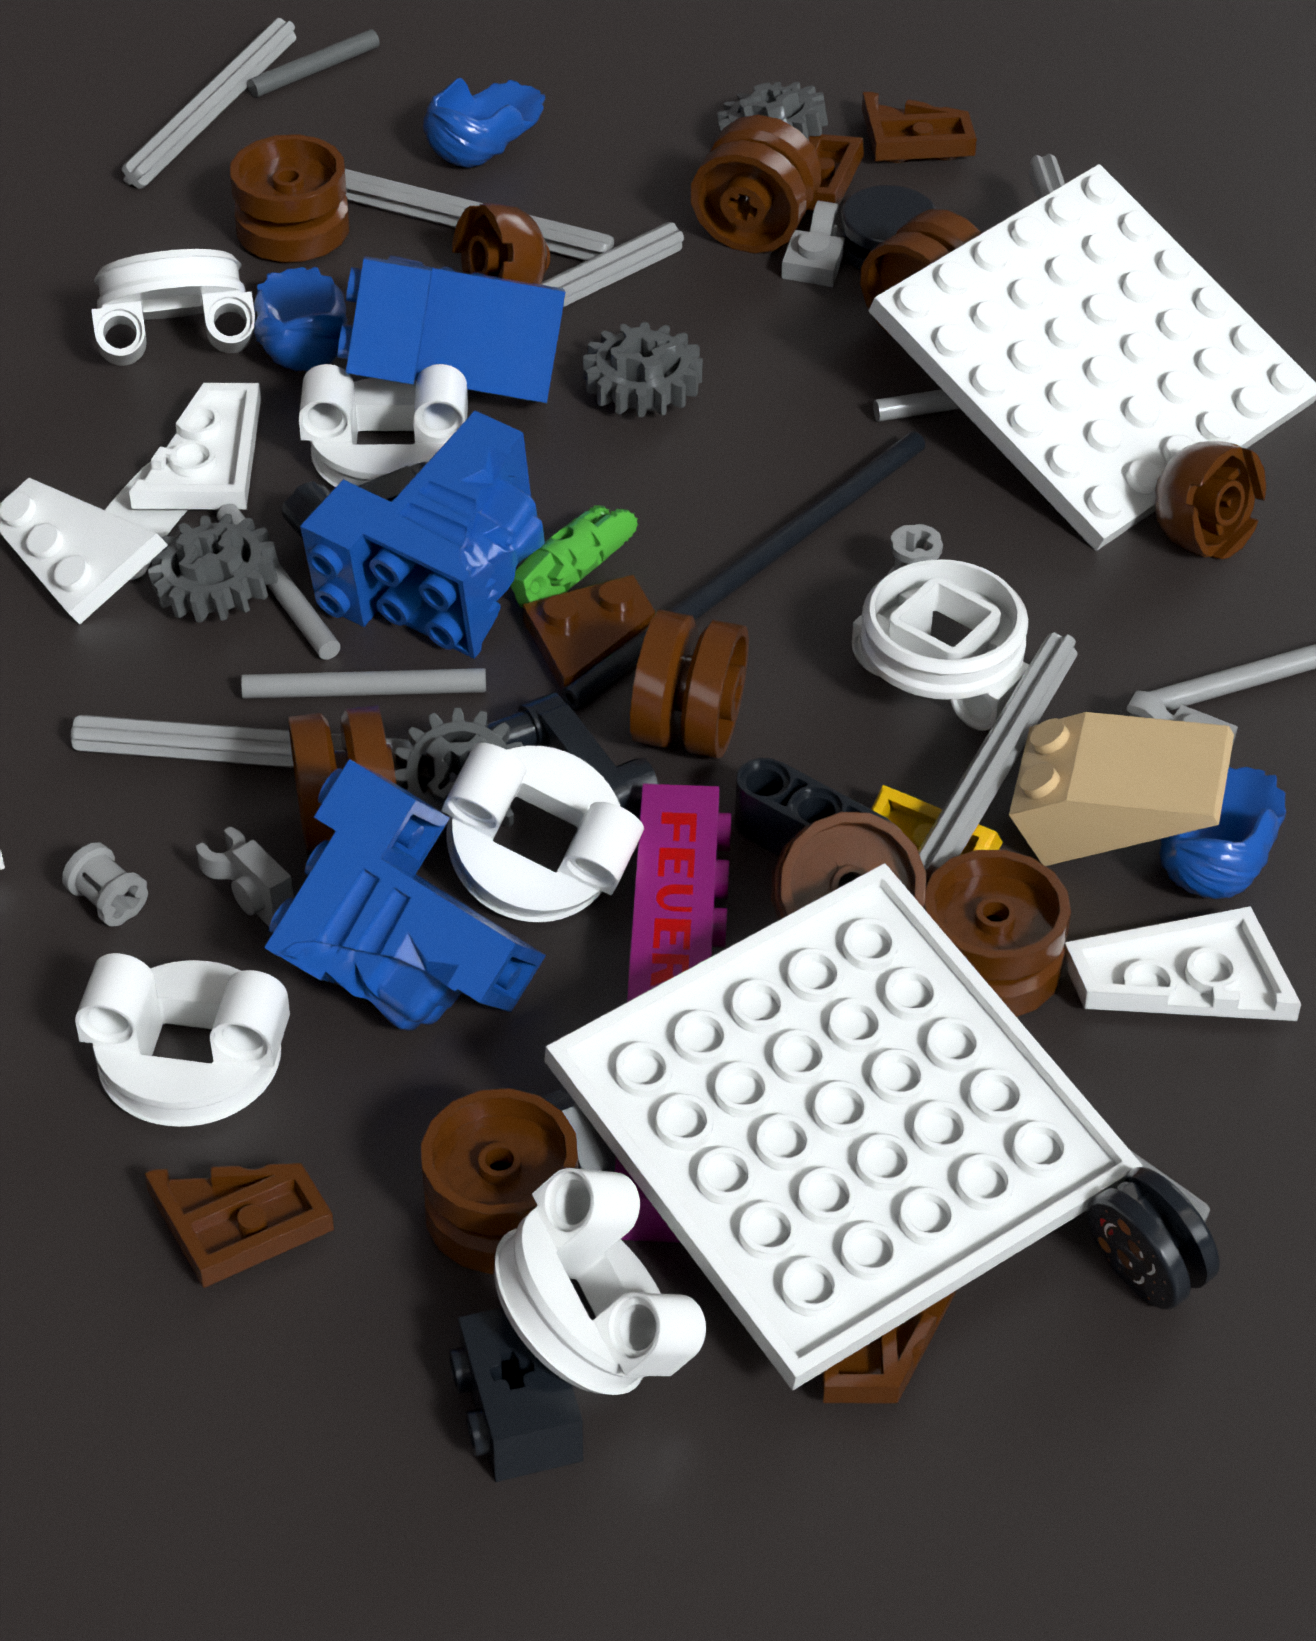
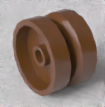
(756, 184)
(290, 197)
(912, 248)
(689, 683)
(316, 760)
(838, 846)
(1006, 921)
(483, 1166)

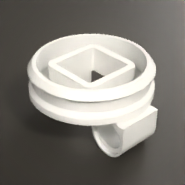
(170, 287)
(338, 408)
(977, 673)
(560, 786)
(131, 1003)
(579, 1237)

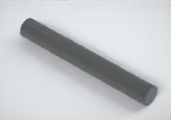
(313, 63)

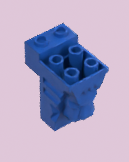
(424, 316)
(437, 549)
(381, 925)

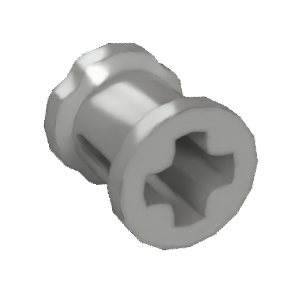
(909, 542)
(105, 884)

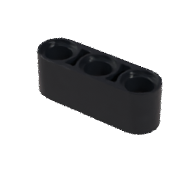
(780, 801)

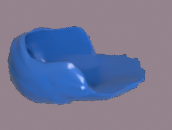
(477, 127)
(299, 318)
(1230, 855)

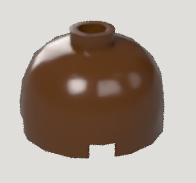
(501, 243)
(1209, 497)

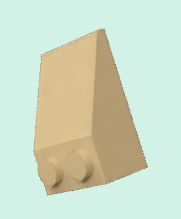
(1117, 782)

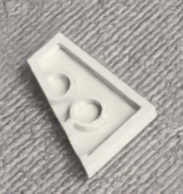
(208, 456)
(74, 546)
(1185, 967)

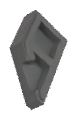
(589, 1146)

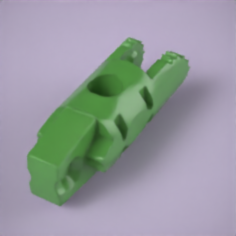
(572, 553)

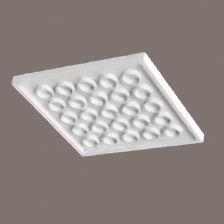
(1092, 351)
(839, 1121)

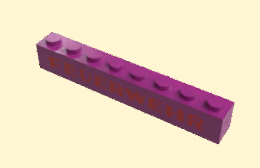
(675, 910)

